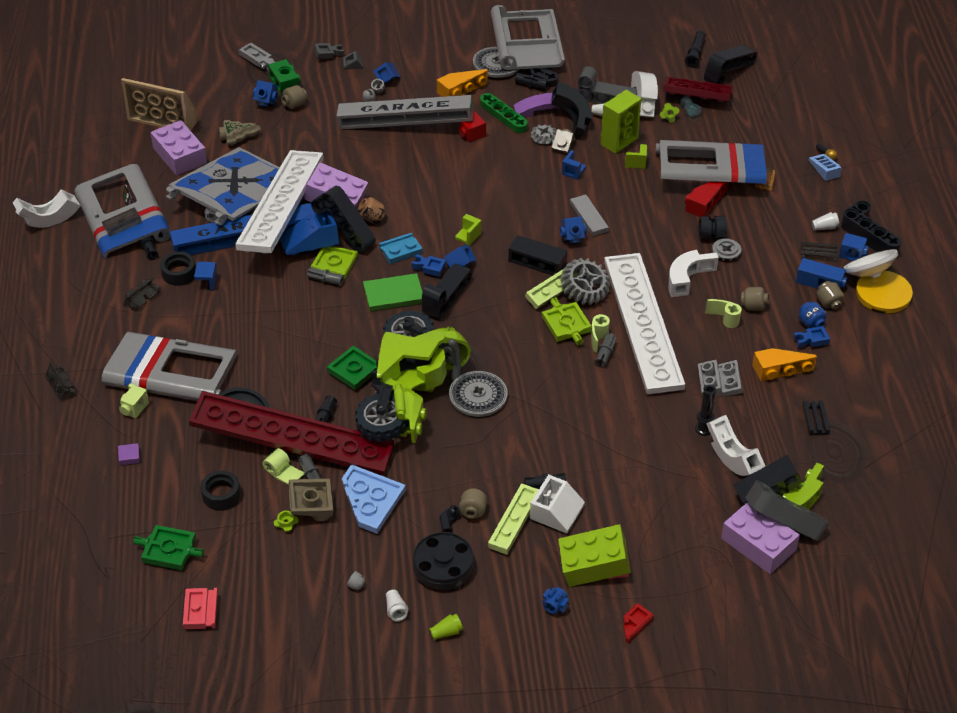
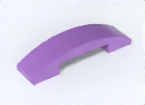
(538, 102)

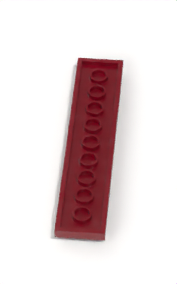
(290, 432)

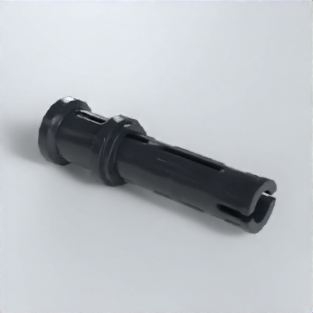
(695, 52)
(706, 413)

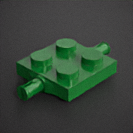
(168, 547)

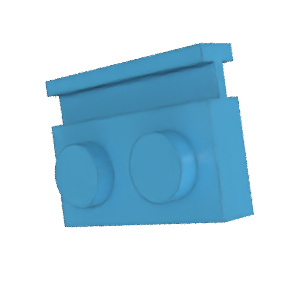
(400, 248)

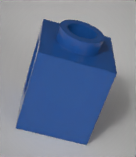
(853, 247)

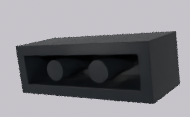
(537, 255)
(779, 476)

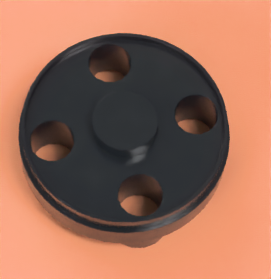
(443, 561)

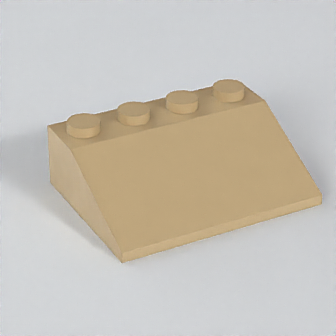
(157, 104)

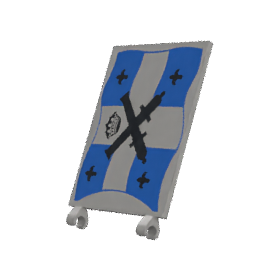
(228, 184)

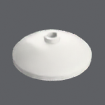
(872, 264)

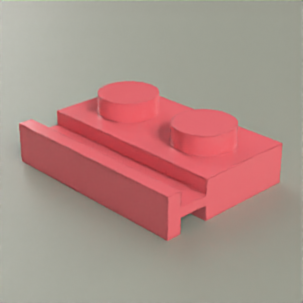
(200, 608)

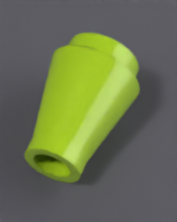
(447, 627)

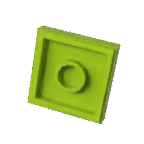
(335, 260)

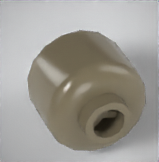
(294, 97)
(830, 295)
(754, 298)
(473, 503)

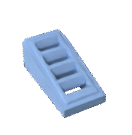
(826, 167)

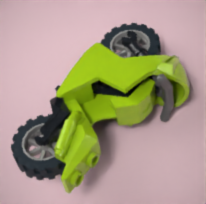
(408, 362)

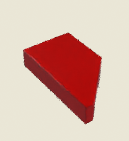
(635, 621)

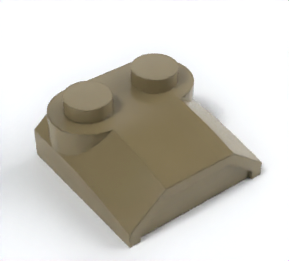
(311, 498)

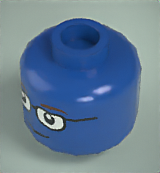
(812, 315)

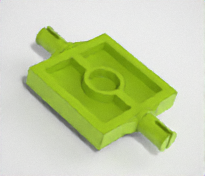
(566, 321)

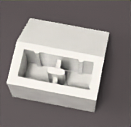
(556, 504)

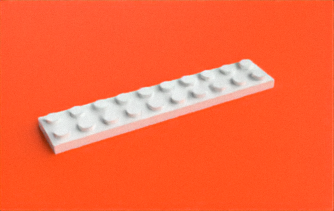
(279, 202)
(644, 324)

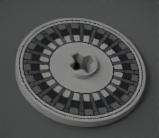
(489, 59)
(466, 389)

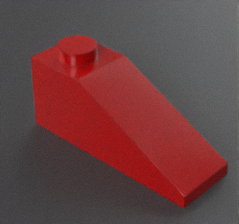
(473, 129)
(705, 197)

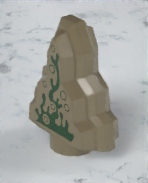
(236, 132)

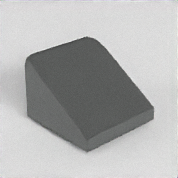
(353, 61)

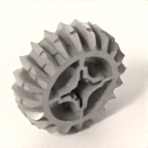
(581, 286)

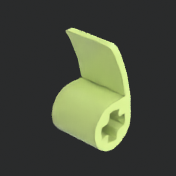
(730, 311)
(600, 329)
(278, 466)

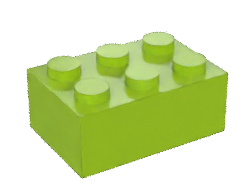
(620, 121)
(594, 555)

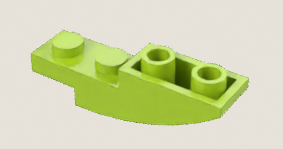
(810, 490)

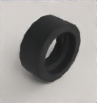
(174, 259)
(224, 501)

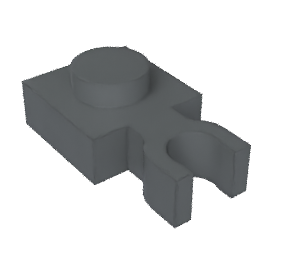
(325, 50)

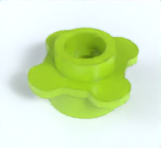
(671, 117)
(286, 520)

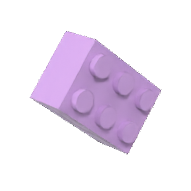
(178, 147)
(327, 177)
(760, 537)

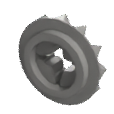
(547, 136)
(727, 244)

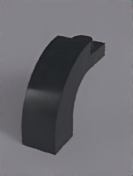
(575, 104)

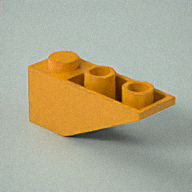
(461, 82)
(780, 363)

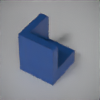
(386, 72)
(572, 168)
(461, 256)
(206, 271)

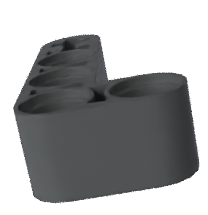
(596, 91)
(769, 503)

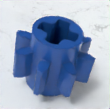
(555, 600)

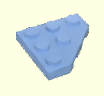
(371, 496)

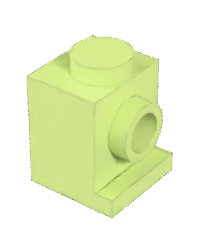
(134, 401)

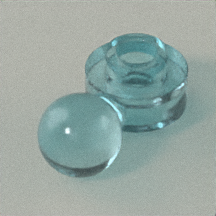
(687, 104)

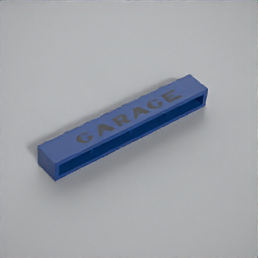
(217, 237)

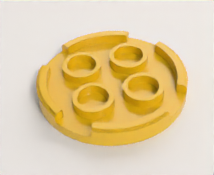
(884, 293)

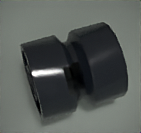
(712, 227)

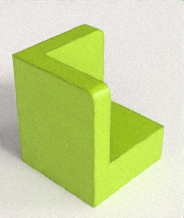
(636, 160)
(470, 230)

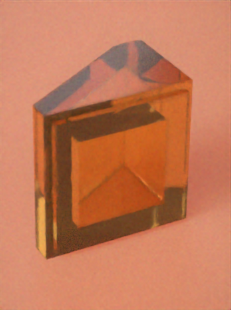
(770, 180)

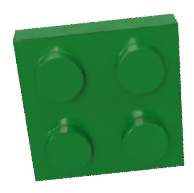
(353, 367)

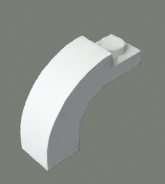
(647, 90)
(48, 214)
(687, 265)
(731, 451)

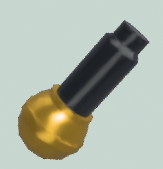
(829, 152)

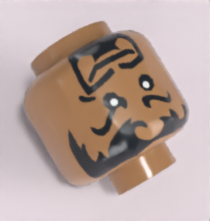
(371, 210)

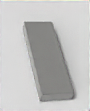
(590, 216)

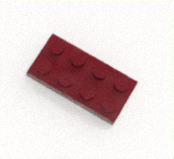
(702, 89)

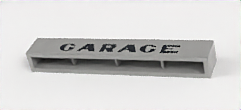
(405, 112)

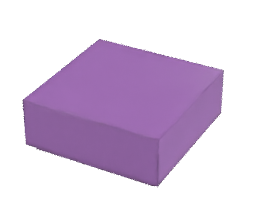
(128, 454)

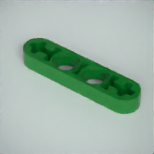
(516, 123)

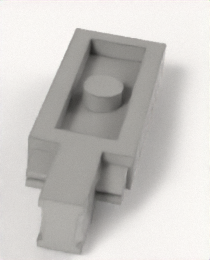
(256, 56)

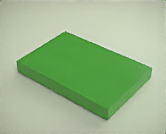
(393, 292)

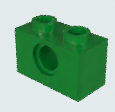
(283, 75)

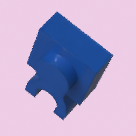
(431, 265)
(814, 336)

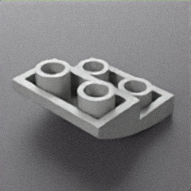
(723, 376)

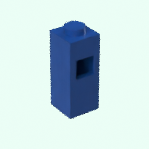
(816, 273)

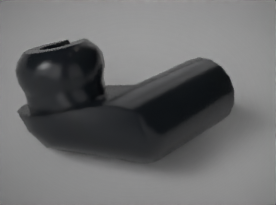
(448, 517)

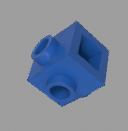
(265, 93)
(578, 226)

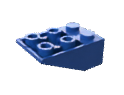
(310, 233)

